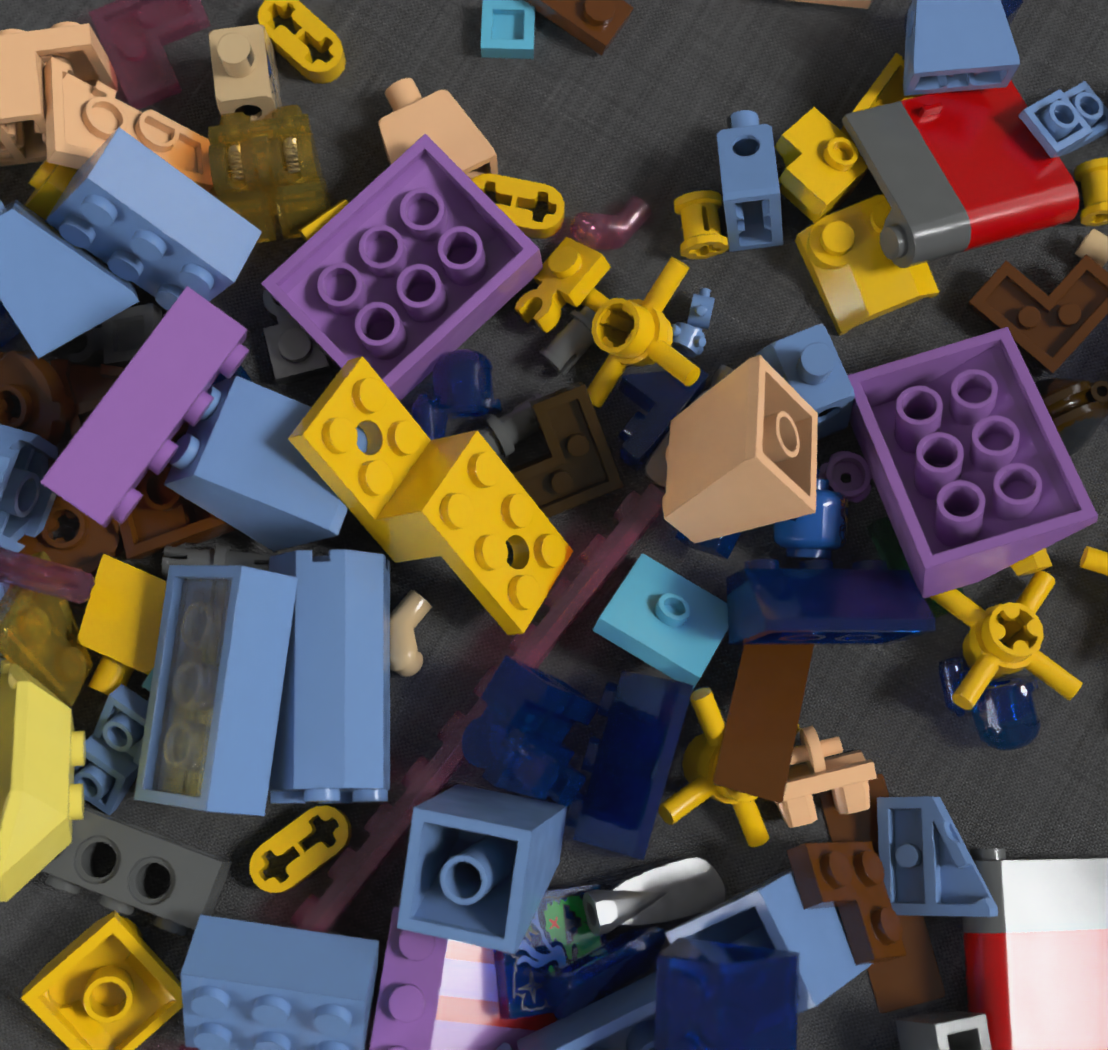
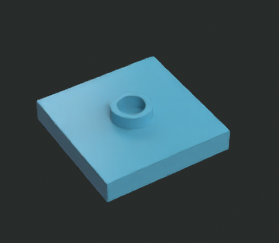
(665, 621)

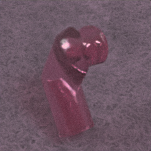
(610, 231)

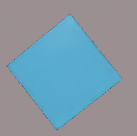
(507, 29)

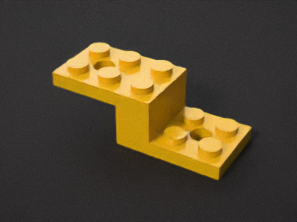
(432, 495)

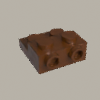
(166, 517)

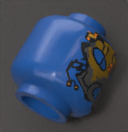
(818, 532)

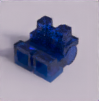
(524, 732)

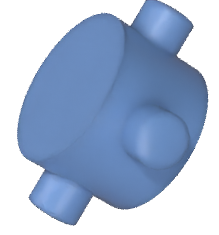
(701, 309)
(688, 339)

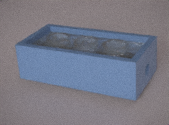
(216, 689)

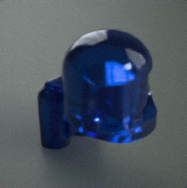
(460, 390)
(1004, 712)

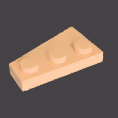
(85, 116)

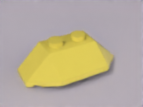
(35, 777)

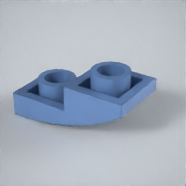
(1067, 119)
(113, 750)

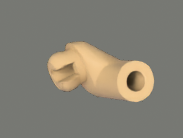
(403, 646)

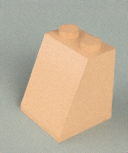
(741, 456)

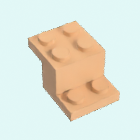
(22, 82)

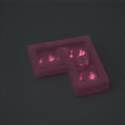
(134, 42)

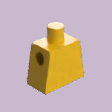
(122, 622)

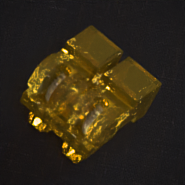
(268, 170)

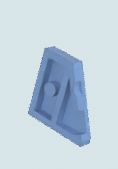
(927, 861)

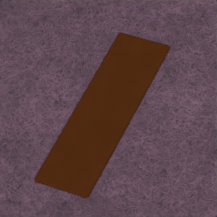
(763, 720)
(911, 977)

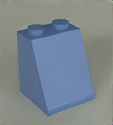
(51, 284)
(250, 472)
(479, 865)
(775, 919)

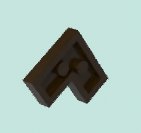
(578, 455)

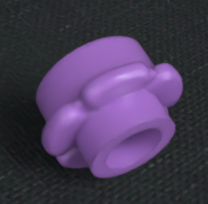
(853, 465)

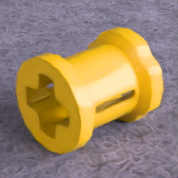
(1094, 184)
(700, 224)

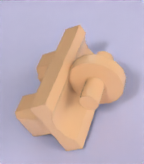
(842, 774)

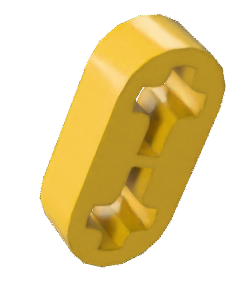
(309, 30)
(525, 195)
(292, 837)

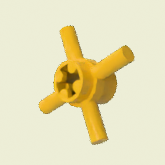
(637, 333)
(1012, 624)
(699, 770)

